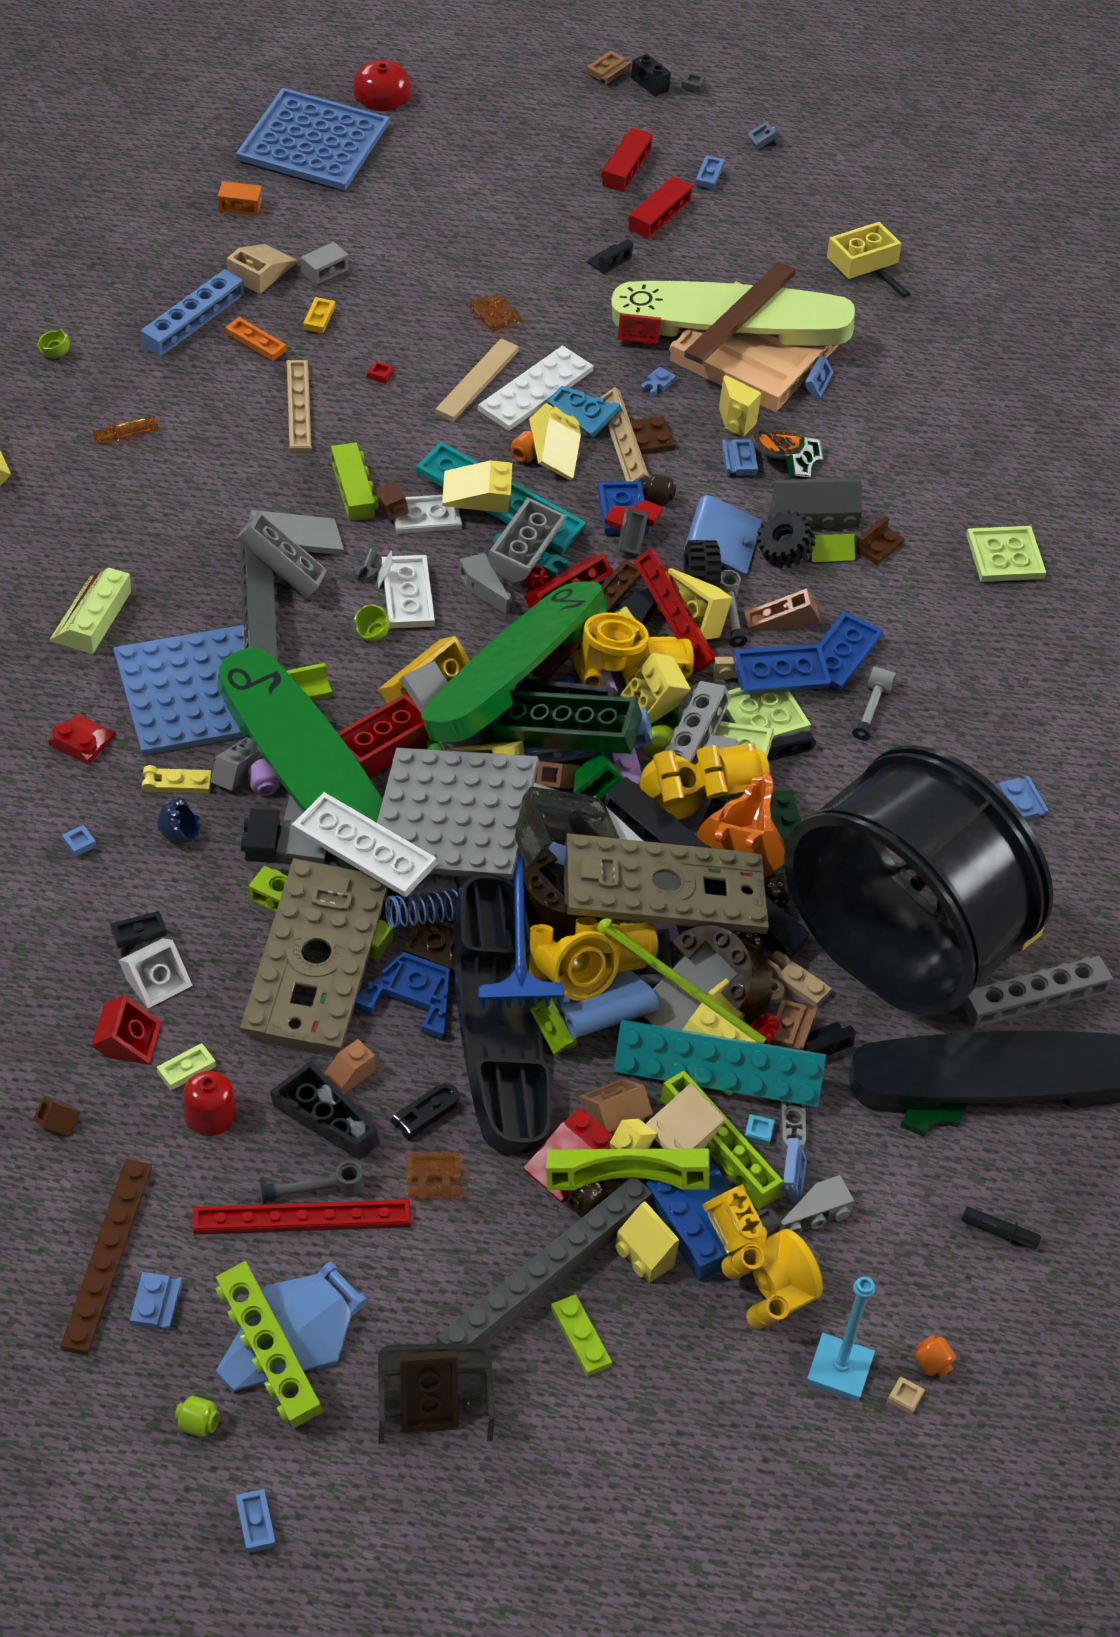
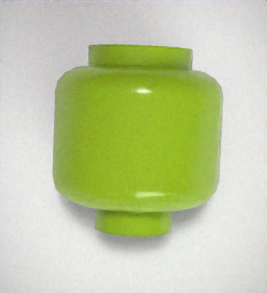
(197, 1416)

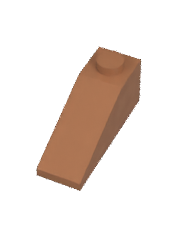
(784, 613)

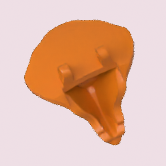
(747, 825)

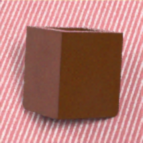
(56, 1116)

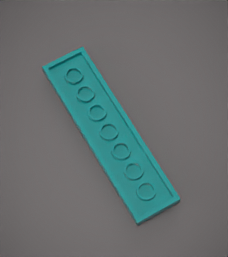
(447, 458)
(720, 1062)

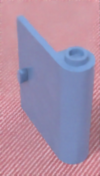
(729, 528)
(623, 1000)

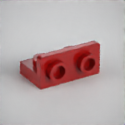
(639, 329)

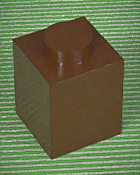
(392, 501)

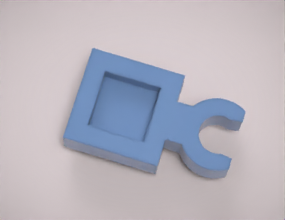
(658, 379)

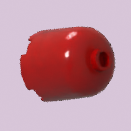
(209, 1103)

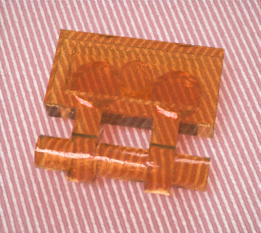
(490, 311)
(434, 1167)

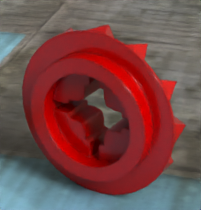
(767, 1026)

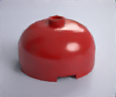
(382, 85)

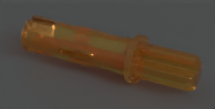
(125, 429)

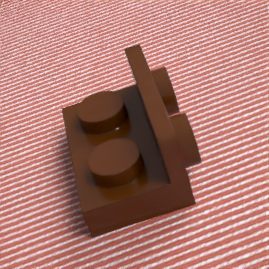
(878, 542)

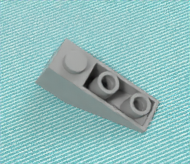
(484, 582)
(233, 764)
(823, 1203)

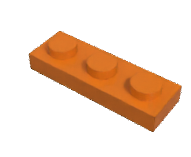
(256, 339)

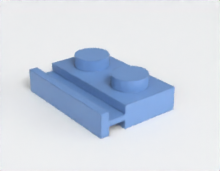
(739, 457)
(1024, 797)
(794, 1171)
(155, 1301)

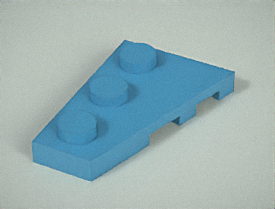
(589, 411)

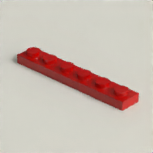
(674, 607)

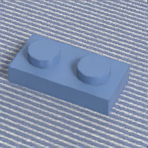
(709, 172)
(819, 377)
(255, 1521)

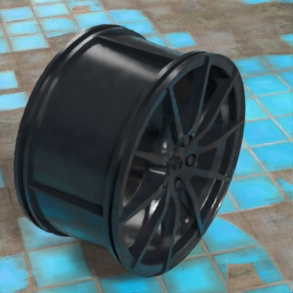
(961, 844)

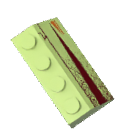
(93, 610)

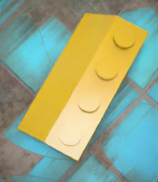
(447, 655)

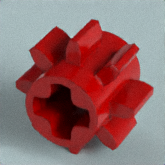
(535, 578)

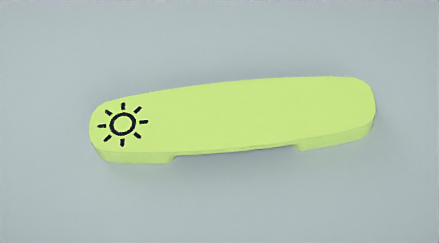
(793, 314)

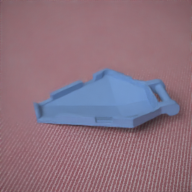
(312, 1320)

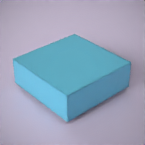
(759, 1129)

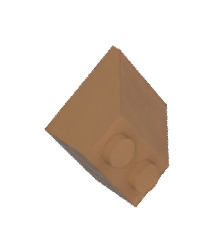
(617, 1102)

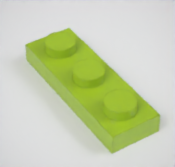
(581, 1335)

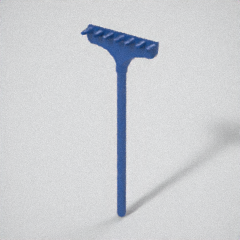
(521, 982)

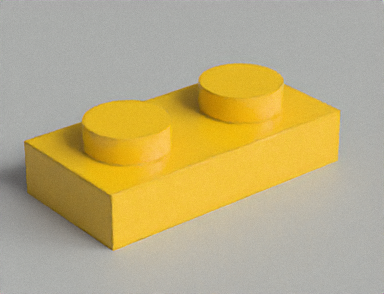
(319, 315)

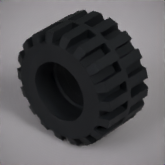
(703, 561)

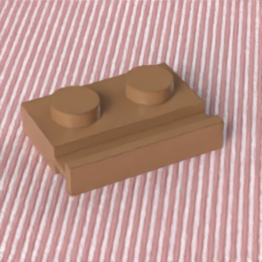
(608, 67)
(794, 1026)

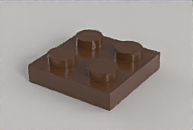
(652, 435)

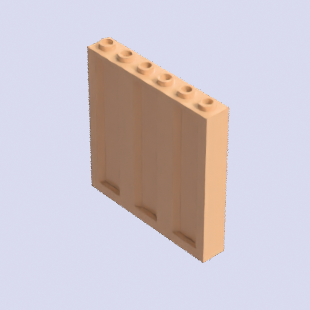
(754, 361)

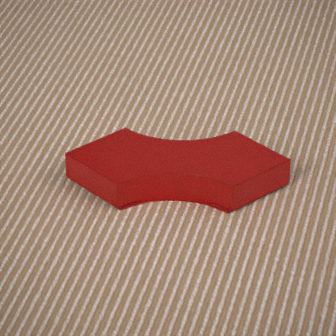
(616, 514)

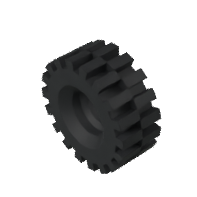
(791, 550)

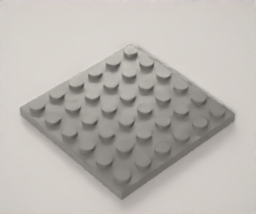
(459, 807)

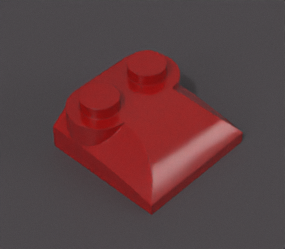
(81, 738)

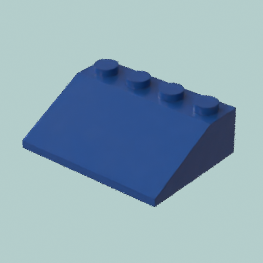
(690, 1223)

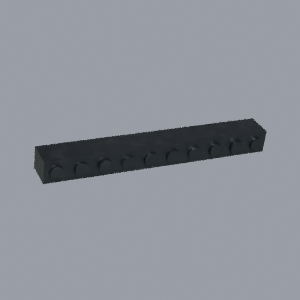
(657, 825)

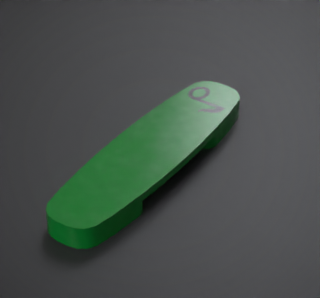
(484, 684)
(293, 735)

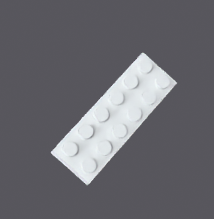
(534, 387)
(365, 844)

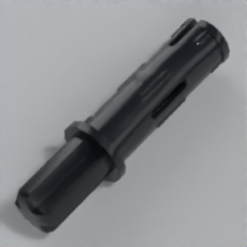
(1005, 1229)

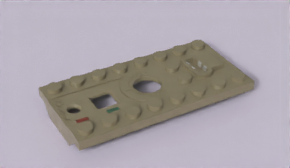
(616, 882)
(323, 906)

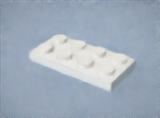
(408, 592)

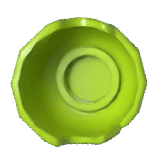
(54, 344)
(372, 622)
(661, 738)

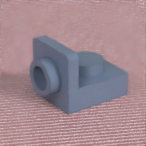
(763, 135)

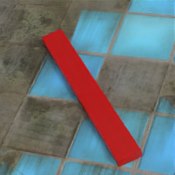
(301, 1217)

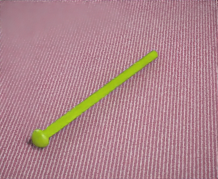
(605, 926)

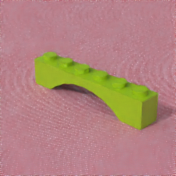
(579, 1167)

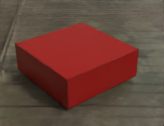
(380, 372)

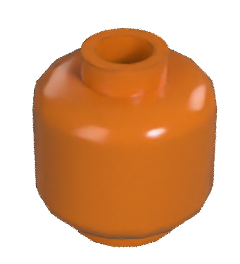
(524, 448)
(935, 1356)

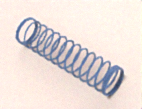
(388, 909)

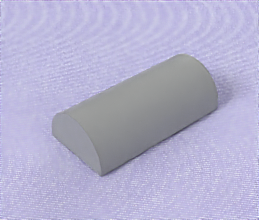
(524, 540)
(282, 554)

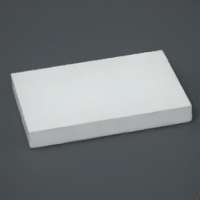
(427, 515)

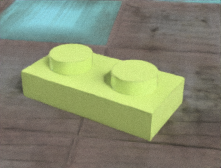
(186, 1065)

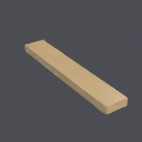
(476, 380)
(298, 406)
(625, 441)

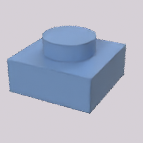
(79, 841)

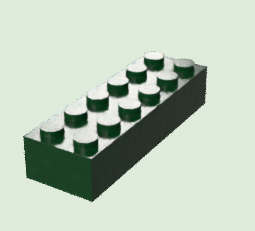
(569, 722)

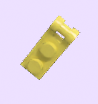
(176, 780)

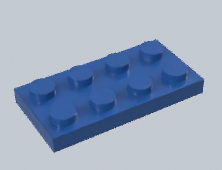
(847, 647)
(781, 669)

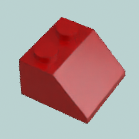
(126, 1031)

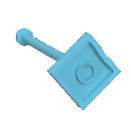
(839, 1363)

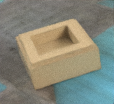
(906, 1395)

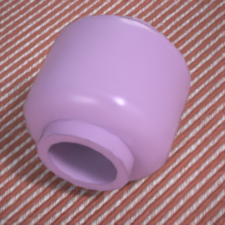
(262, 778)

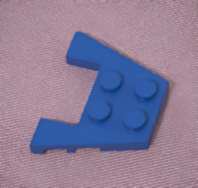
(415, 983)

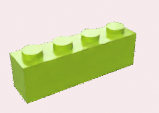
(353, 481)

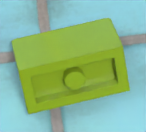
(833, 548)
(313, 681)
(553, 1026)

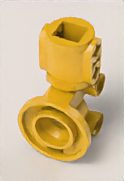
(623, 645)
(717, 774)
(588, 959)
(780, 1263)

